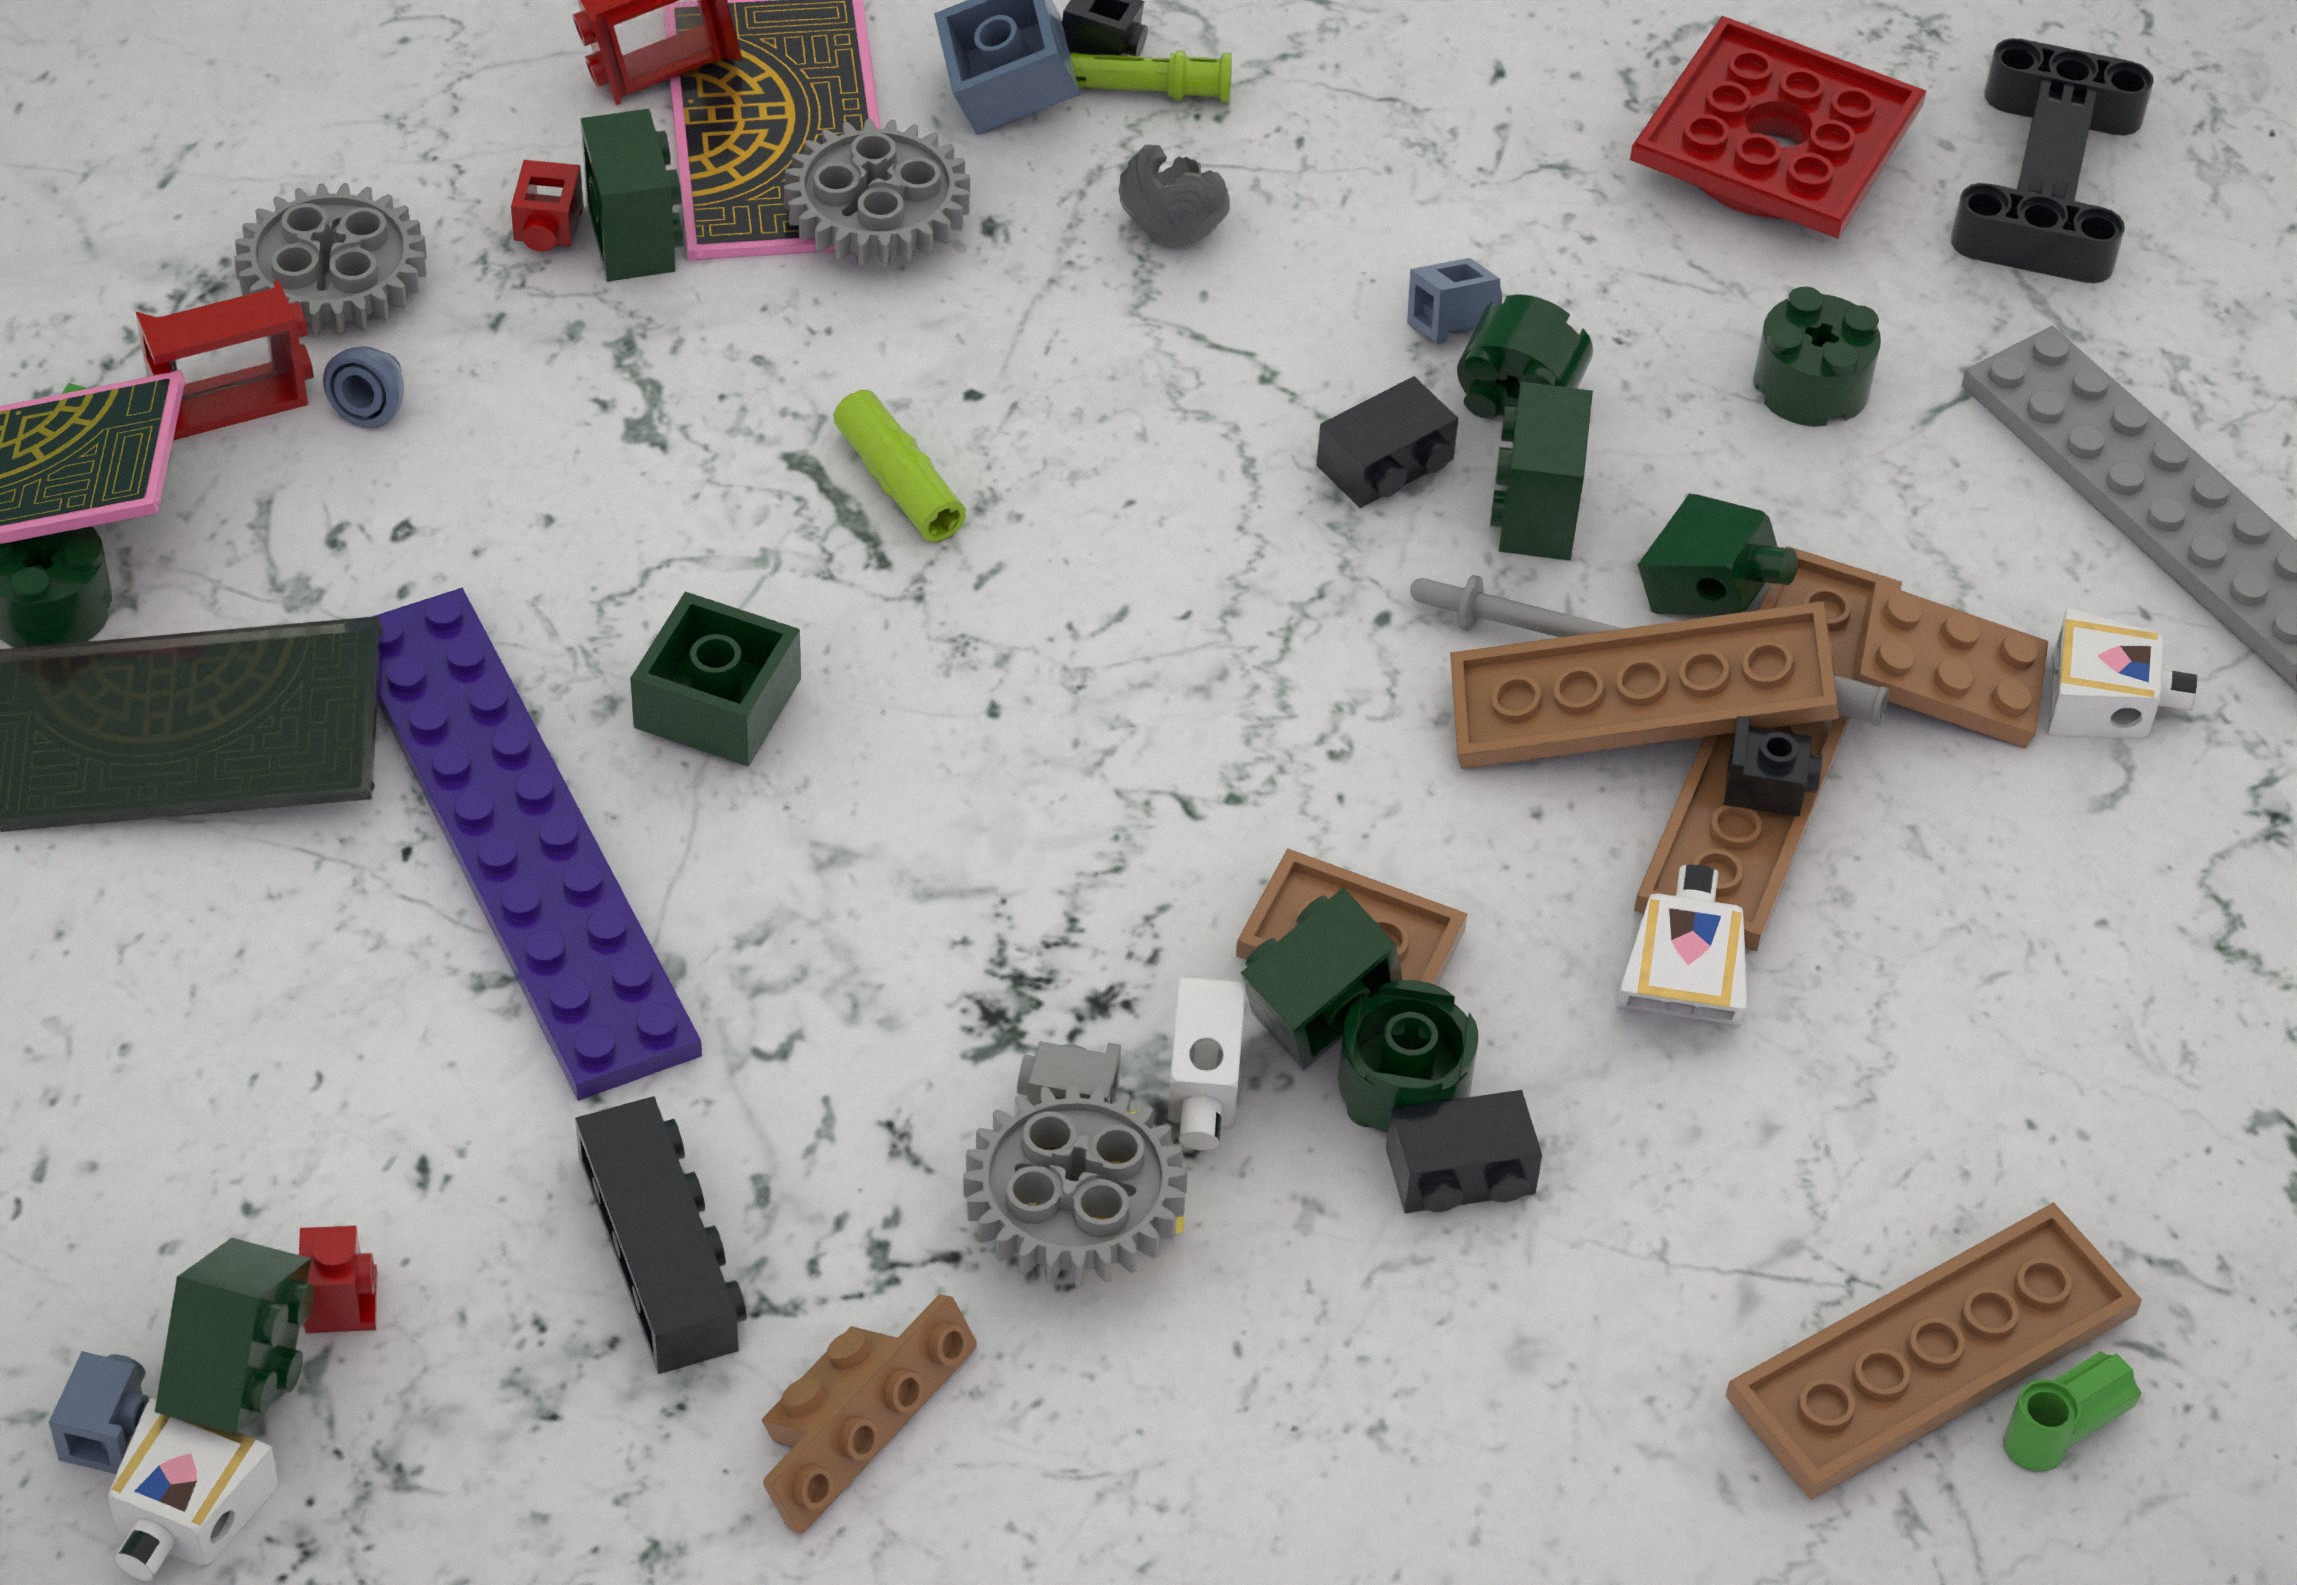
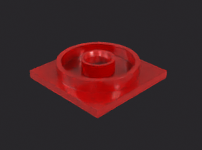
(1763, 85)

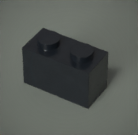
(1387, 442)
(1463, 1151)

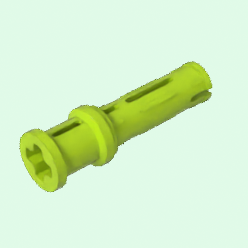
(1175, 75)

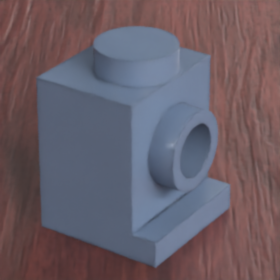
(1450, 297)
(98, 1411)

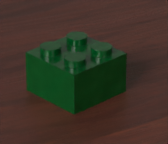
(631, 194)
(1542, 470)
(716, 678)
(1316, 973)
(234, 1335)

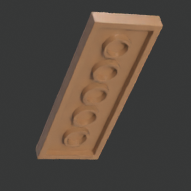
(1643, 685)
(1932, 1350)

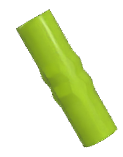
(899, 466)

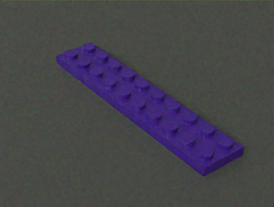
(527, 850)

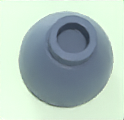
(364, 386)

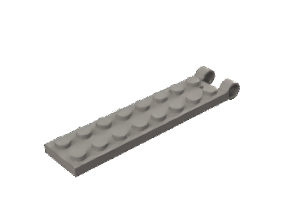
(2149, 487)

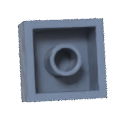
(1005, 59)

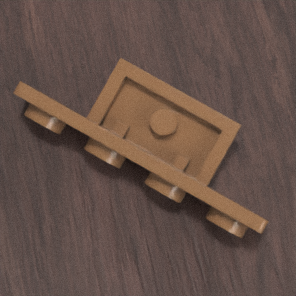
(856, 1404)

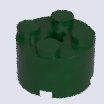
(1516, 344)
(1817, 357)
(53, 589)
(1405, 1051)

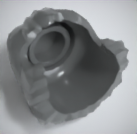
(1176, 203)

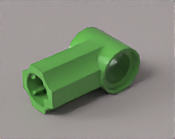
(2068, 1409)

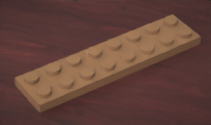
(1750, 845)

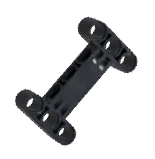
(2039, 221)

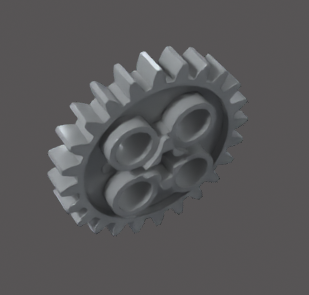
(877, 192)
(370, 266)
(1075, 1184)

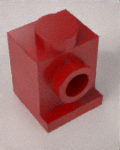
(546, 219)
(341, 1280)

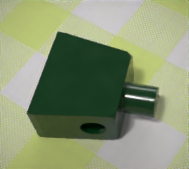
(1713, 559)

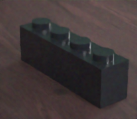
(659, 1234)

